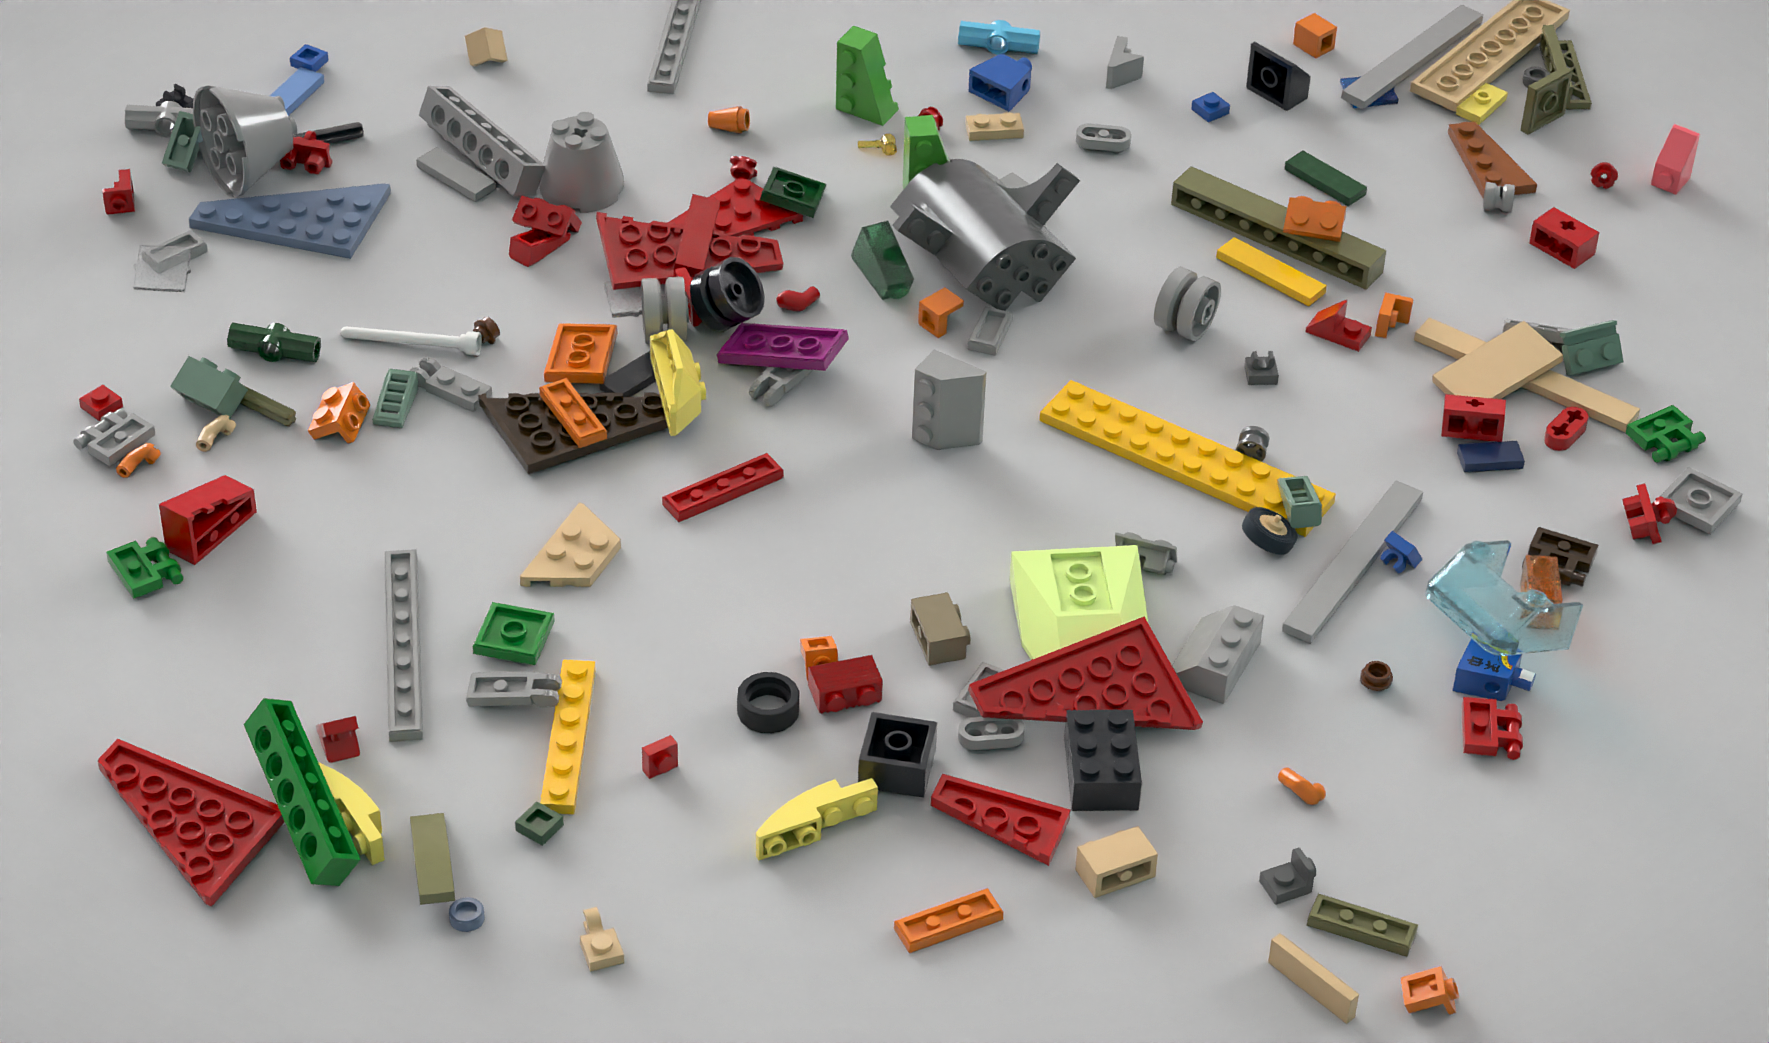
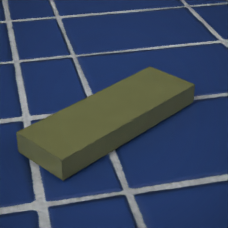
(1362, 925)

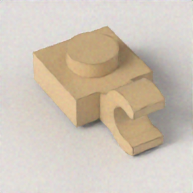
(599, 946)

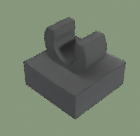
(1261, 369)

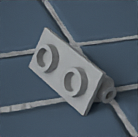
(1158, 554)

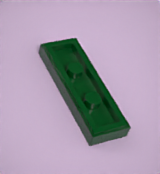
(1325, 178)

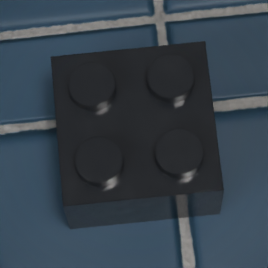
(898, 753)

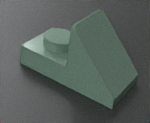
(183, 143)

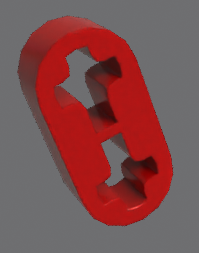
(1566, 428)

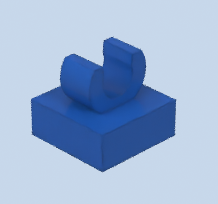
(1402, 550)

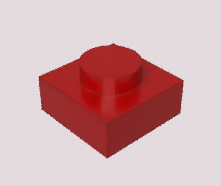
(100, 402)
(660, 756)

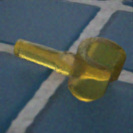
(886, 142)

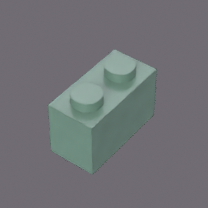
(209, 387)

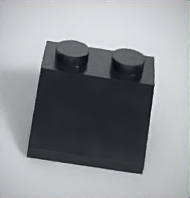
(1276, 78)

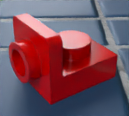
(121, 197)

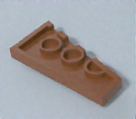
(1487, 160)

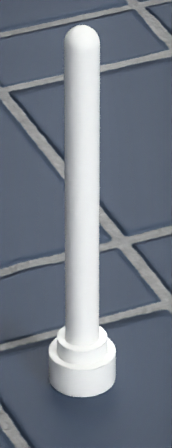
(468, 343)

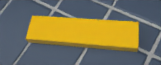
(1271, 271)

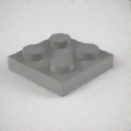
(1701, 500)

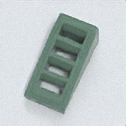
(396, 396)
(1302, 505)

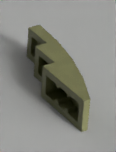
(432, 858)

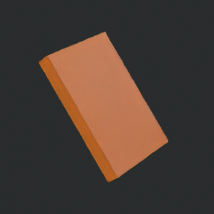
(581, 353)

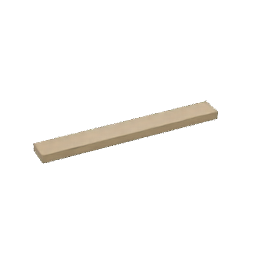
(1549, 384)

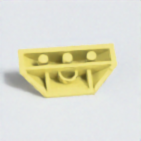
(676, 380)

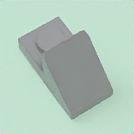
(1123, 65)

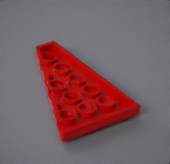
(1104, 672)
(195, 819)

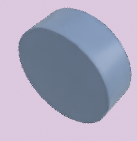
(466, 914)

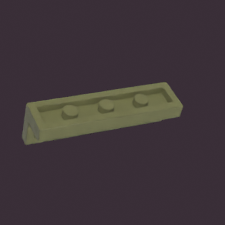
(1554, 59)

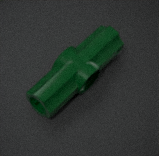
(274, 342)

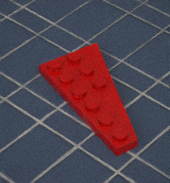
(743, 211)

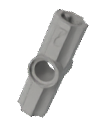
(154, 118)

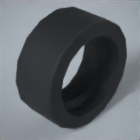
(771, 685)

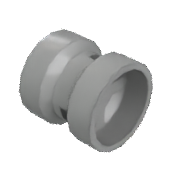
(1493, 192)

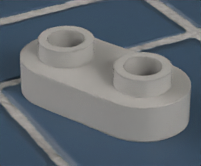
(1103, 137)
(990, 733)

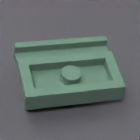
(1591, 347)

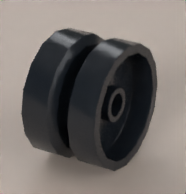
(727, 294)

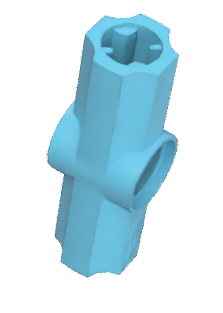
(988, 37)

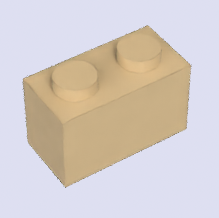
(1116, 861)

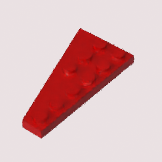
(650, 250)

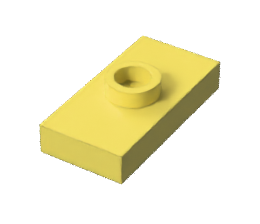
(1482, 103)

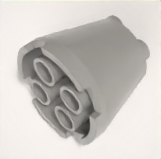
(581, 165)

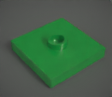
(513, 633)

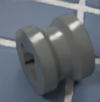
(1253, 442)

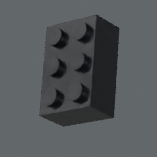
(1102, 760)

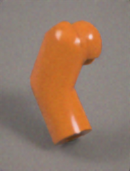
(134, 458)
(1307, 791)

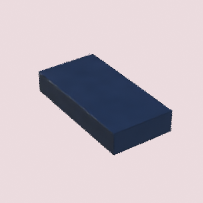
(1490, 456)

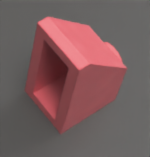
(1676, 159)

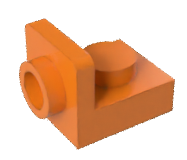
(1393, 310)
(818, 651)
(1429, 990)

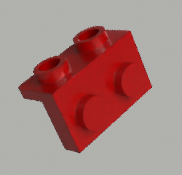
(545, 216)

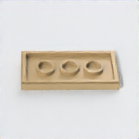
(1499, 365)

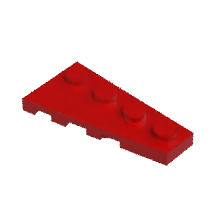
(1008, 817)

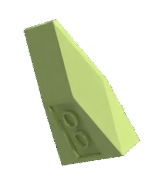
(1074, 594)

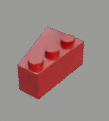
(205, 517)

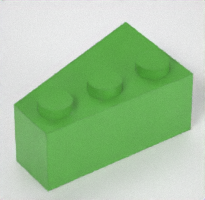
(861, 77)
(921, 146)

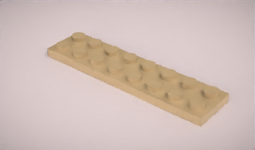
(1487, 52)

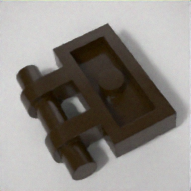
(1570, 552)

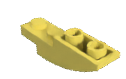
(359, 814)
(803, 817)

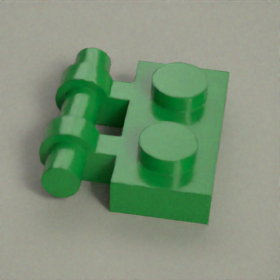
(1661, 427)
(137, 572)

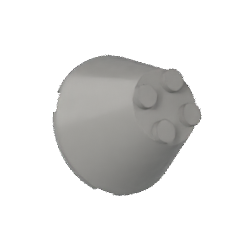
(241, 135)

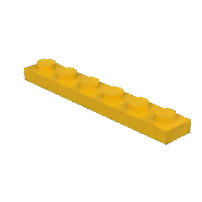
(568, 736)

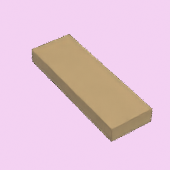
(1313, 978)

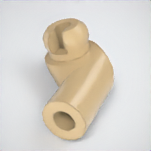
(211, 430)

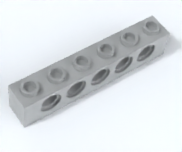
(482, 141)

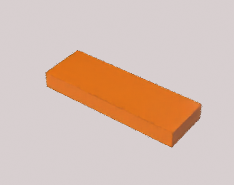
(573, 413)
(948, 920)

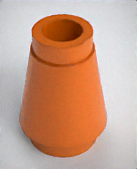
(730, 119)

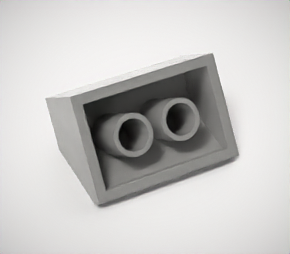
(948, 402)
(1219, 652)

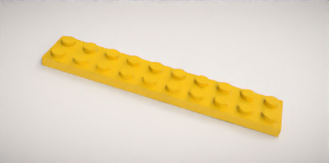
(1171, 450)

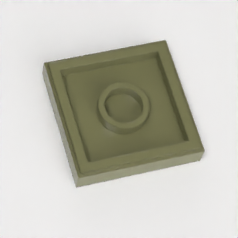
(1546, 100)

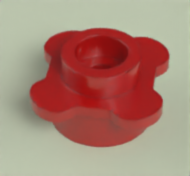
(743, 167)

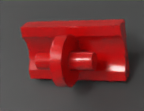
(308, 151)
(1659, 511)

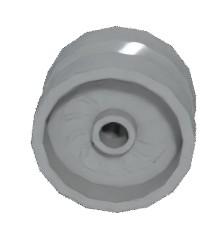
(1187, 303)
(666, 309)

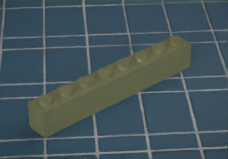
(1264, 223)

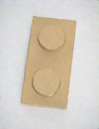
(994, 126)

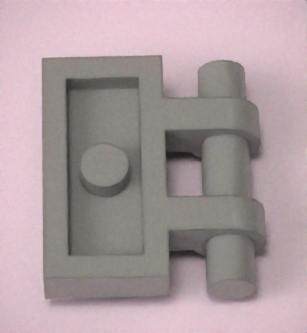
(115, 436)

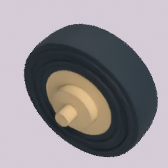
(1269, 531)

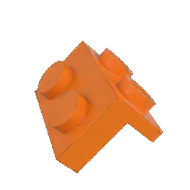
(1314, 218)
(341, 412)

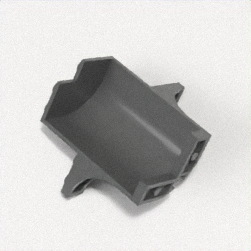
(988, 232)

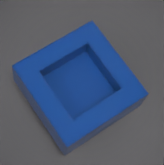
(309, 58)
(1210, 107)

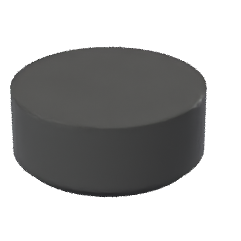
(1534, 74)

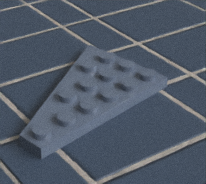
(308, 220)

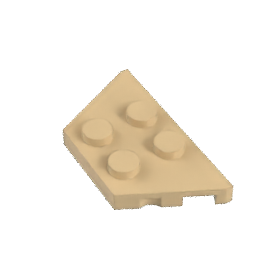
(574, 552)

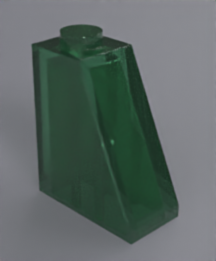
(882, 261)

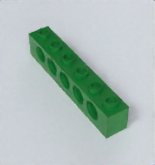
(301, 792)

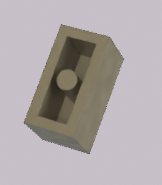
(939, 628)

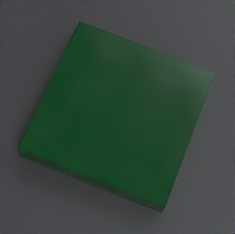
(793, 192)

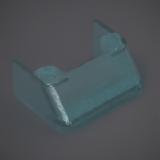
(1492, 611)

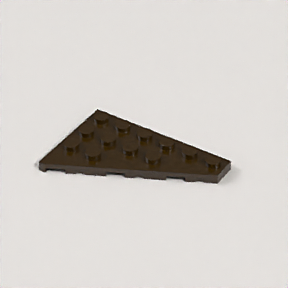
(543, 442)

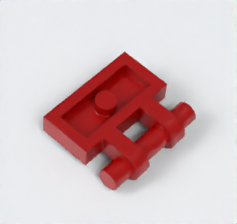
(1481, 729)

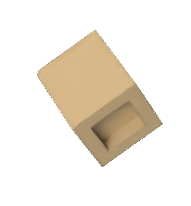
(485, 45)

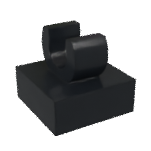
(177, 95)

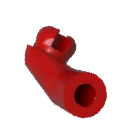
(797, 301)

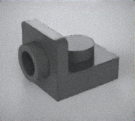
(1289, 879)

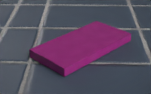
(783, 346)

